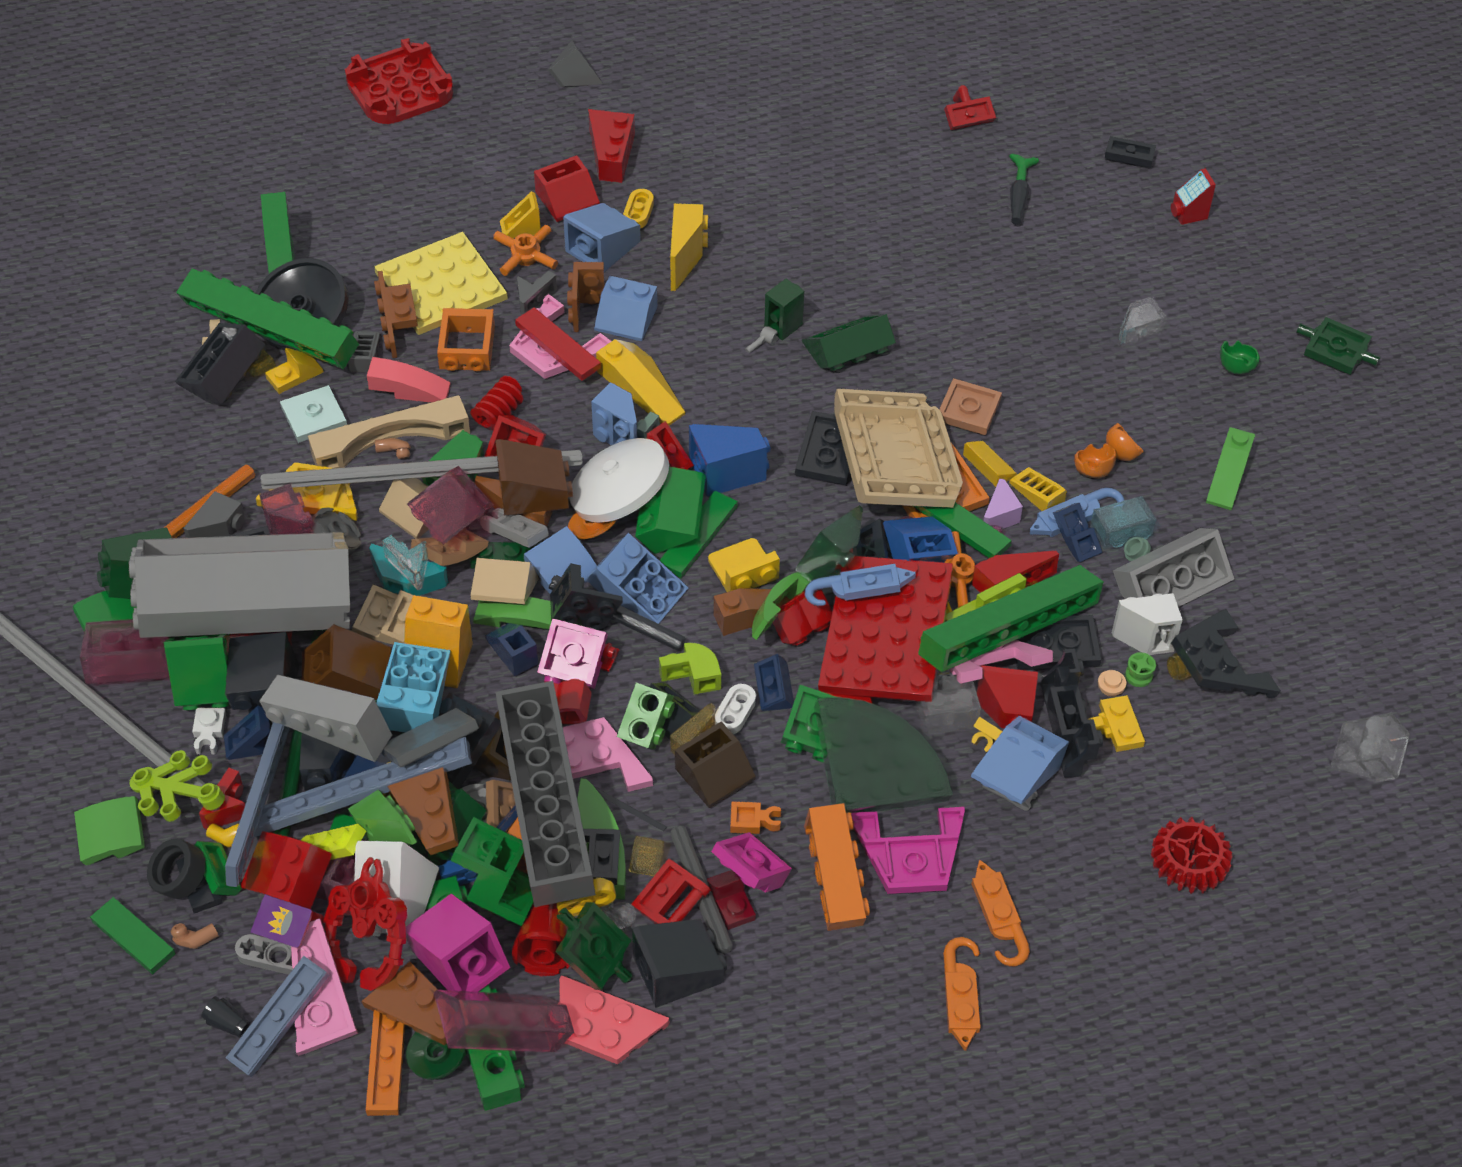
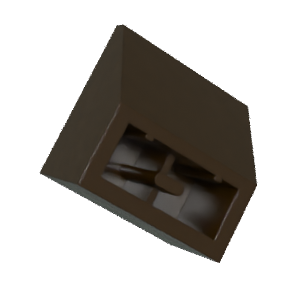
(714, 764)

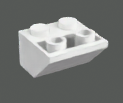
(1148, 623)

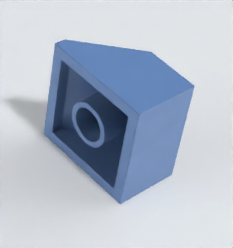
(626, 308)

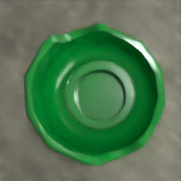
(1238, 357)

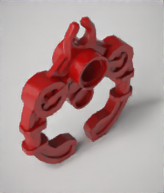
(369, 904)

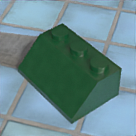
(850, 341)

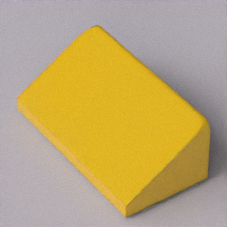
(988, 462)

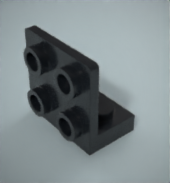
(579, 605)

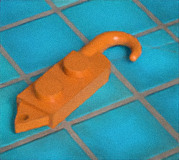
(1000, 912)
(961, 993)

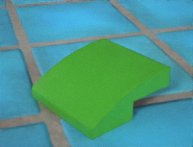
(109, 829)

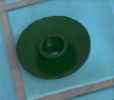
(422, 1057)

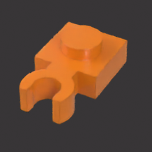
(749, 817)

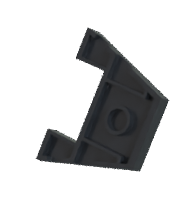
(1212, 662)

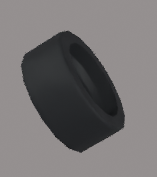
(163, 859)

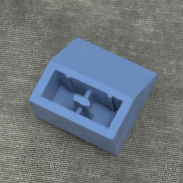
(613, 415)

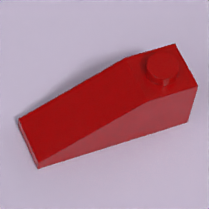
(1032, 566)

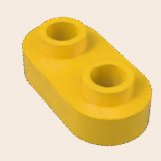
(639, 206)
(603, 896)

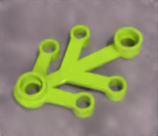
(148, 779)

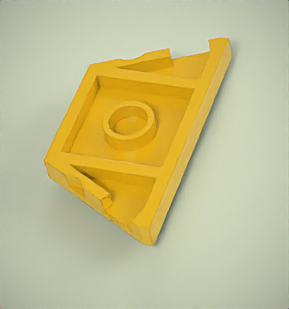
(317, 497)

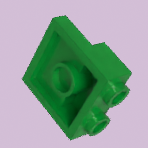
(801, 728)

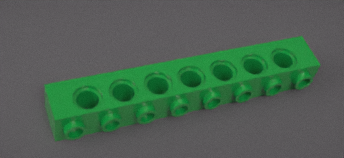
(494, 1089)

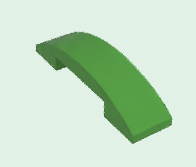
(787, 587)
(533, 613)

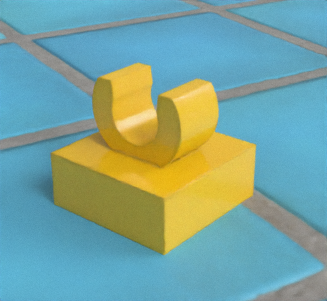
(987, 731)

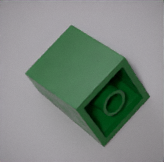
(198, 669)

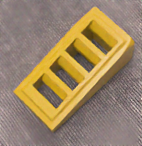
(1056, 492)

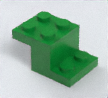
(495, 859)

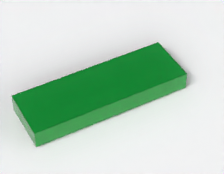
(132, 935)

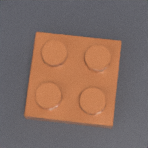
(970, 406)

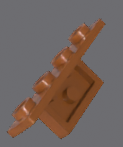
(398, 309)

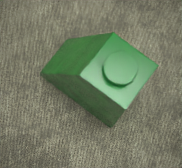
(461, 446)

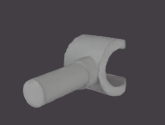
(767, 335)

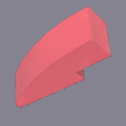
(406, 381)

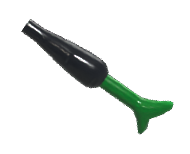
(1020, 188)

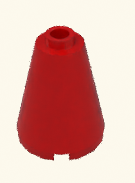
(539, 940)

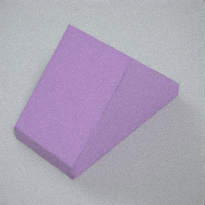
(1004, 507)

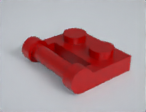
(664, 891)

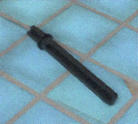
(642, 625)

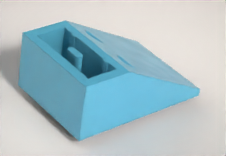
(412, 686)

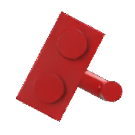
(968, 111)

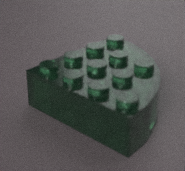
(876, 758)

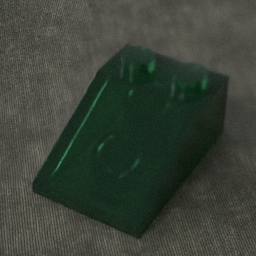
(832, 547)

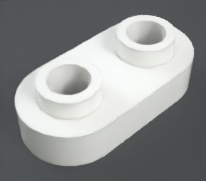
(734, 711)

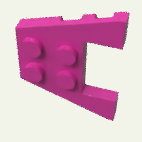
(911, 862)

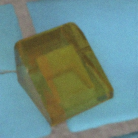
(646, 856)

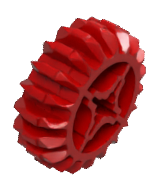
(1208, 863)

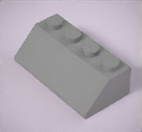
(1182, 567)

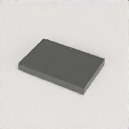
(429, 737)

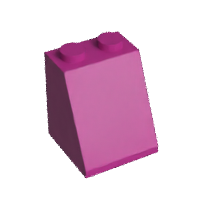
(457, 946)

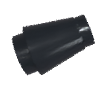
(225, 1017)

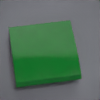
(102, 608)

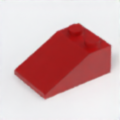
(286, 869)

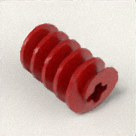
(500, 400)

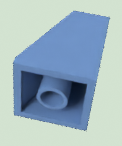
(600, 234)

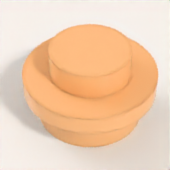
(1111, 682)

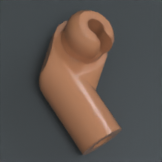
(193, 939)

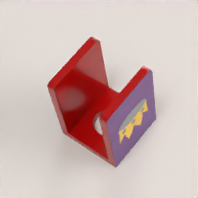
(283, 921)

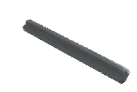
(706, 904)

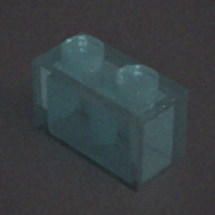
(1123, 521)

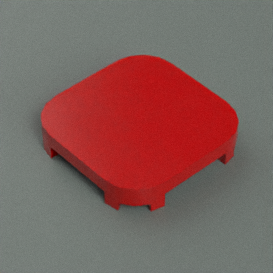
(399, 83)

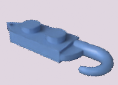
(1046, 522)
(861, 583)

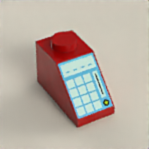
(1194, 198)

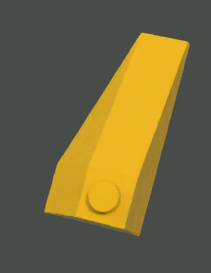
(638, 374)

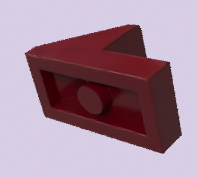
(731, 899)

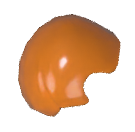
(1123, 444)
(1095, 462)

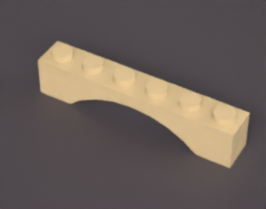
(436, 419)

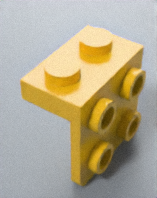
(744, 565)

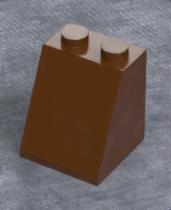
(532, 478)
(346, 662)

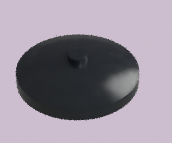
(307, 286)

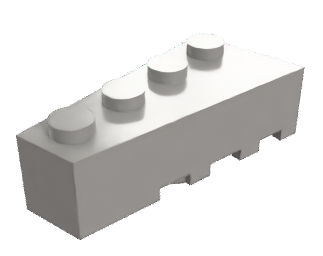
(328, 714)

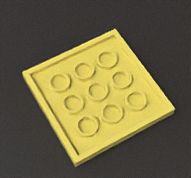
(444, 277)

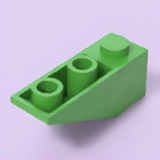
(383, 819)

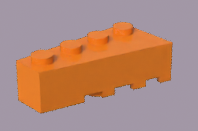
(836, 866)

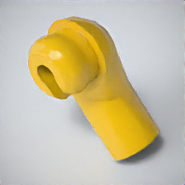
(221, 835)

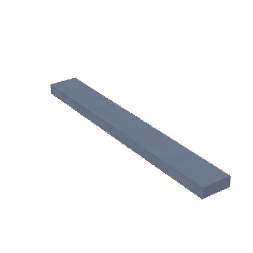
(357, 787)
(255, 804)

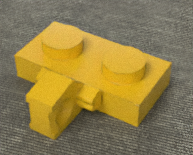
(1119, 723)

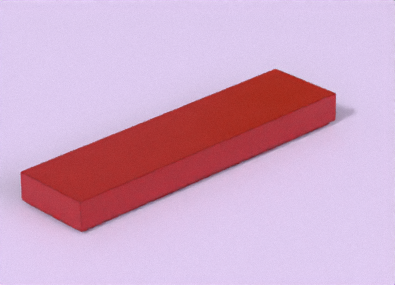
(558, 344)

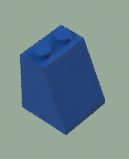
(728, 456)

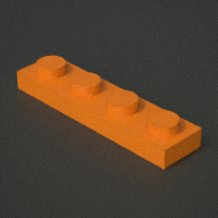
(385, 1066)

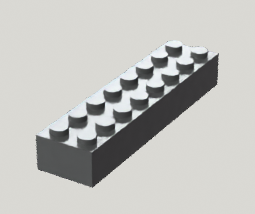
(544, 794)

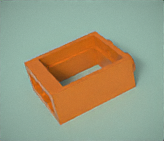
(470, 322)

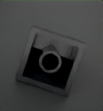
(254, 665)
(322, 762)
(677, 959)

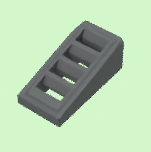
(363, 354)

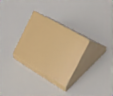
(396, 508)
(503, 581)

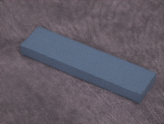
(277, 1016)

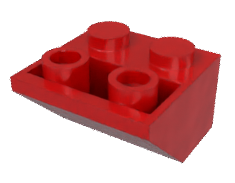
(565, 187)

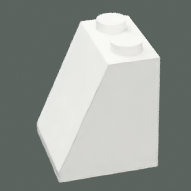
(404, 871)

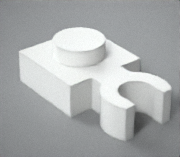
(207, 725)

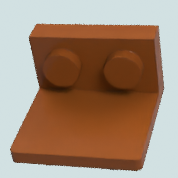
(587, 285)

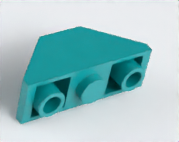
(394, 581)

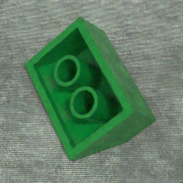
(673, 512)

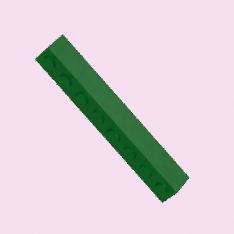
(269, 318)
(1009, 618)

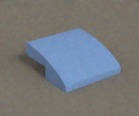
(556, 554)

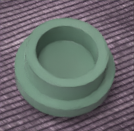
(1136, 548)

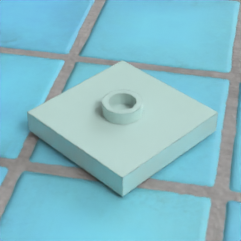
(313, 413)

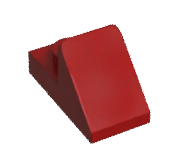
(667, 440)
(232, 808)

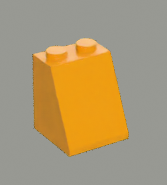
(441, 626)

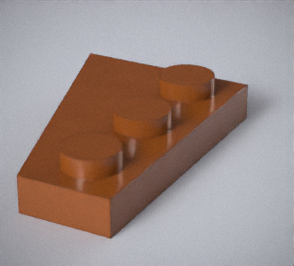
(430, 809)
(410, 1001)

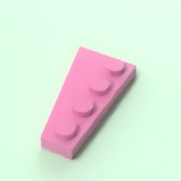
(328, 1013)

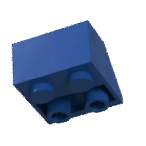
(920, 539)

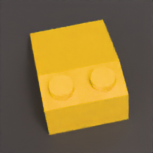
(687, 240)

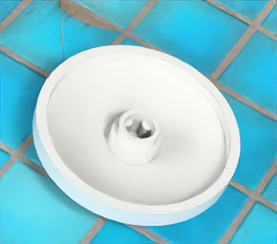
(619, 480)

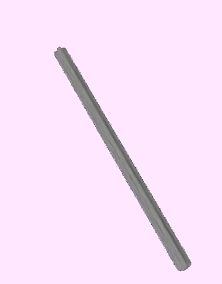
(391, 471)
(88, 696)

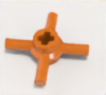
(525, 250)
(962, 572)

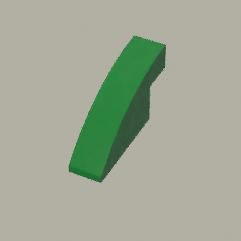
(276, 230)

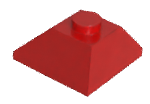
(516, 430)
(1007, 693)

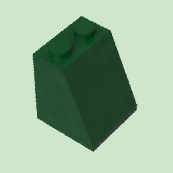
(115, 561)

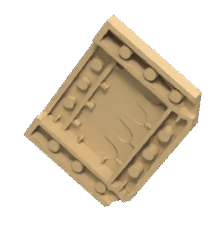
(897, 448)

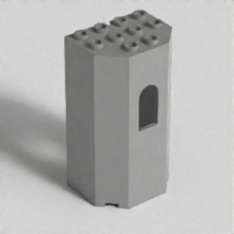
(240, 584)

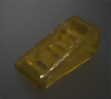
(695, 726)

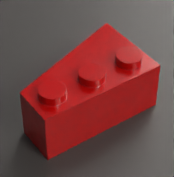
(612, 142)

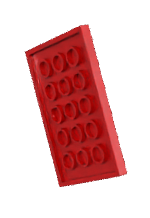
(878, 637)

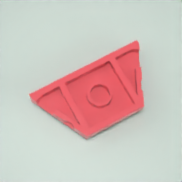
(607, 1023)

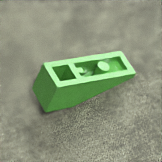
(1230, 468)

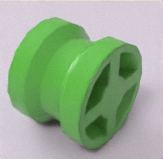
(1137, 663)

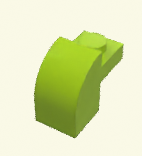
(696, 663)

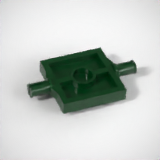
(1338, 345)
(593, 945)

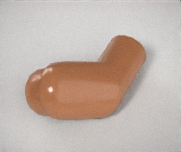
(393, 444)

